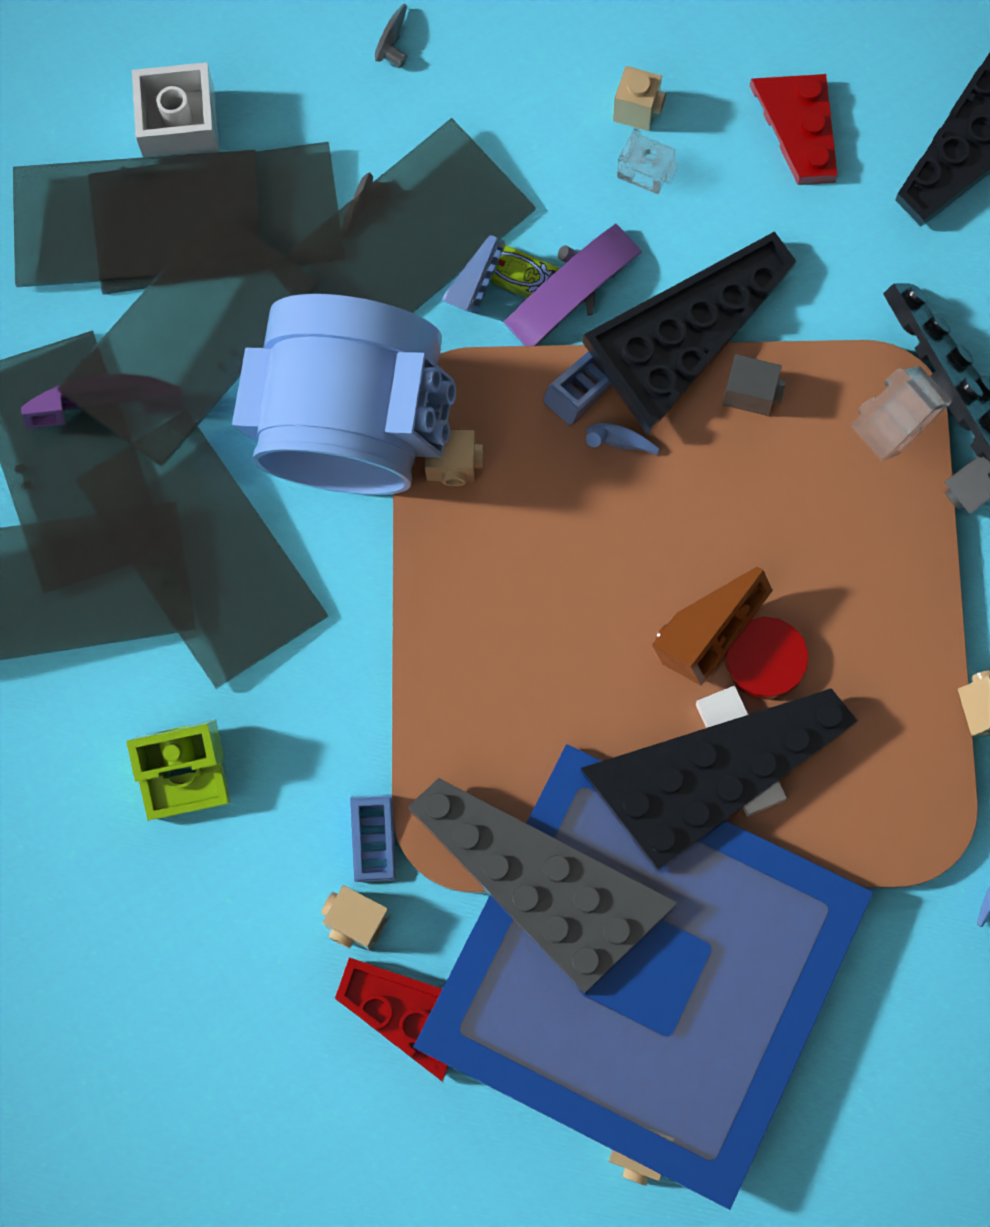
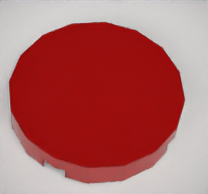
(767, 658)

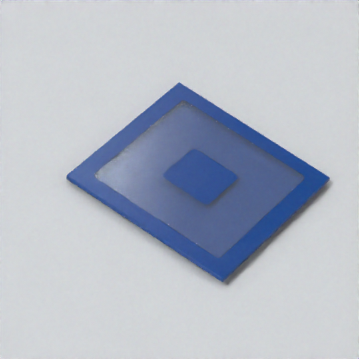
(690, 1030)

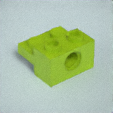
(177, 749)

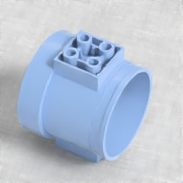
(344, 394)

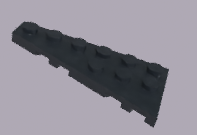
(956, 155)
(674, 336)
(952, 363)
(696, 782)

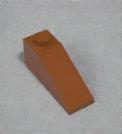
(708, 628)

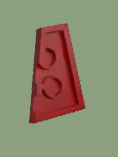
(802, 122)
(391, 1006)

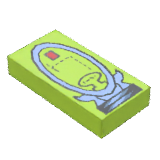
(521, 272)

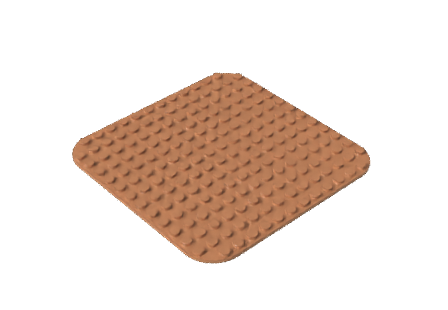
(549, 576)

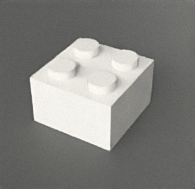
(175, 110)

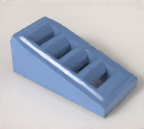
(473, 281)
(566, 399)
(375, 873)

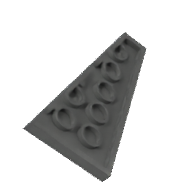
(559, 896)

